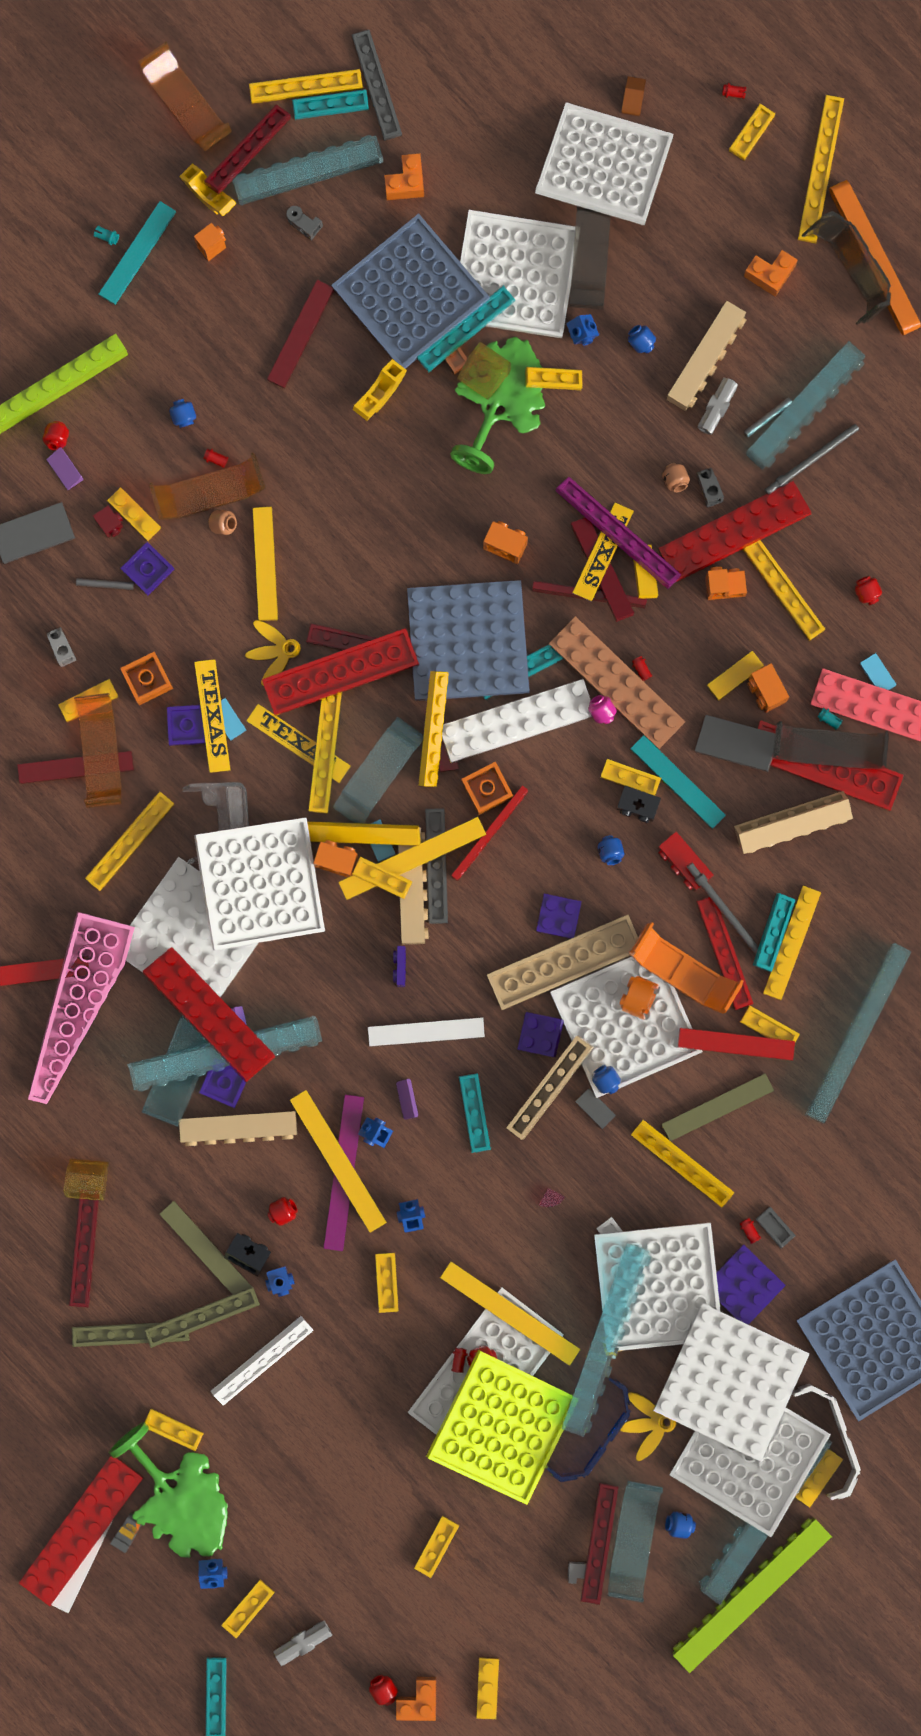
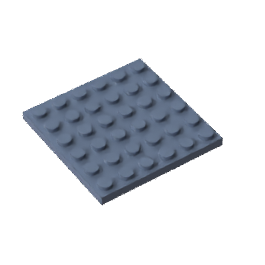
(410, 291)
(472, 635)
(869, 1339)

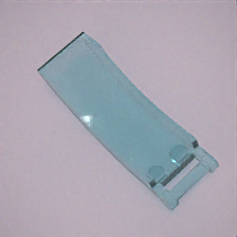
(171, 1100)

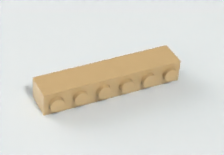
(706, 355)
(793, 822)
(412, 906)
(550, 1087)
(238, 1127)

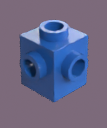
(582, 329)
(375, 1132)
(411, 1215)
(274, 1275)
(212, 1573)

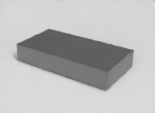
(595, 1108)
(775, 1227)

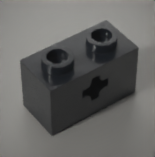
(649, 802)
(237, 1254)

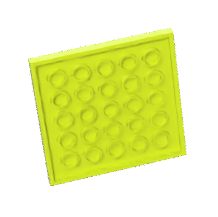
(501, 1427)

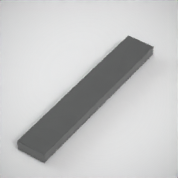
(376, 85)
(436, 870)

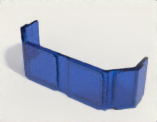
(602, 1448)

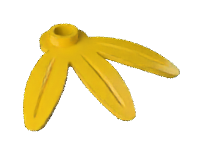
(281, 649)
(654, 1423)

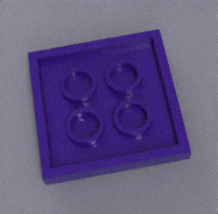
(746, 1285)

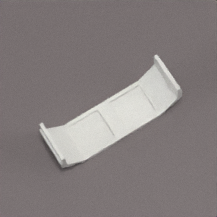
(852, 1479)

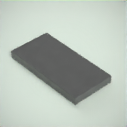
(34, 533)
(736, 743)

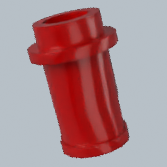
(733, 91)
(216, 458)
(641, 668)
(750, 1230)
(459, 1360)

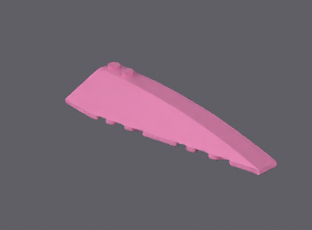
(79, 997)

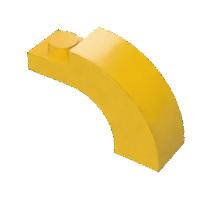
(194, 180)
(381, 390)

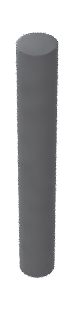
(769, 416)
(105, 584)

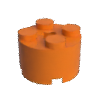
(639, 997)

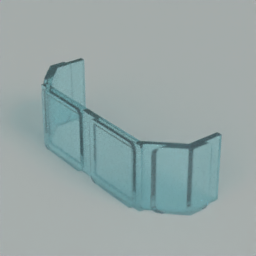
(378, 771)
(633, 1541)

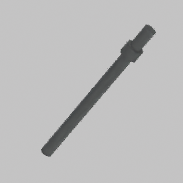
(782, 480)
(701, 880)

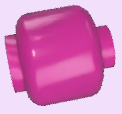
(602, 709)

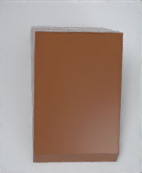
(633, 96)

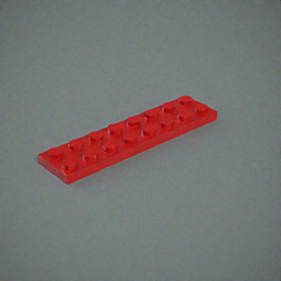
(735, 530)
(340, 672)
(868, 785)
(208, 1014)
(81, 1530)

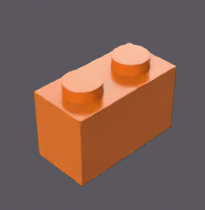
(210, 241)

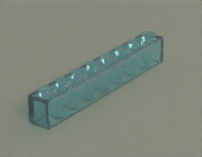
(307, 170)
(805, 405)

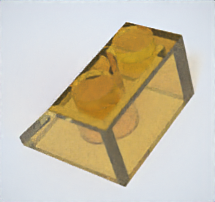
(484, 370)
(86, 1179)

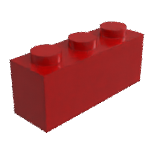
(680, 855)

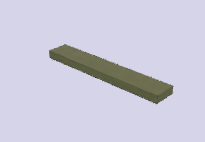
(717, 1107)
(204, 1248)
(201, 1317)
(114, 1335)

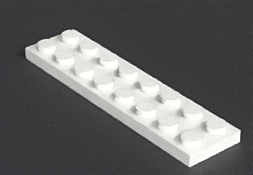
(516, 721)

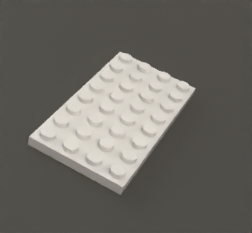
(493, 1332)

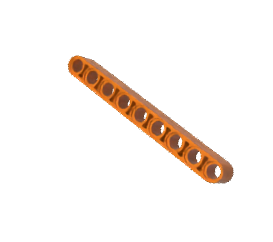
(851, 210)

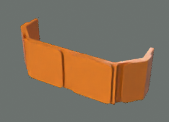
(684, 971)

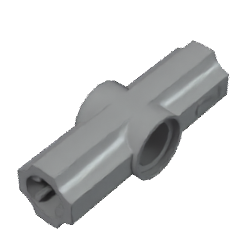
(717, 406)
(302, 1643)

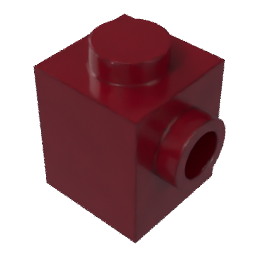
(109, 521)

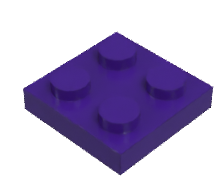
(147, 568)
(185, 725)
(558, 916)
(399, 958)
(540, 1034)
(223, 1086)

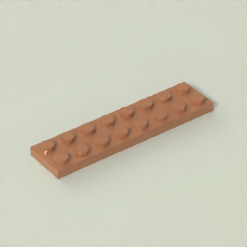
(617, 681)

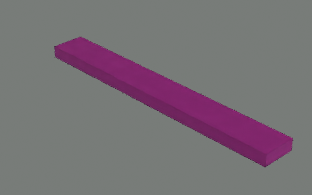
(618, 532)
(339, 1200)

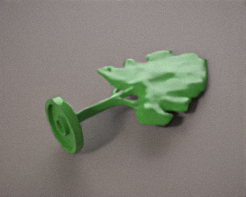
(512, 395)
(190, 1511)

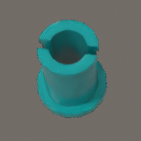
(107, 235)
(829, 718)

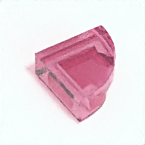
(551, 1198)

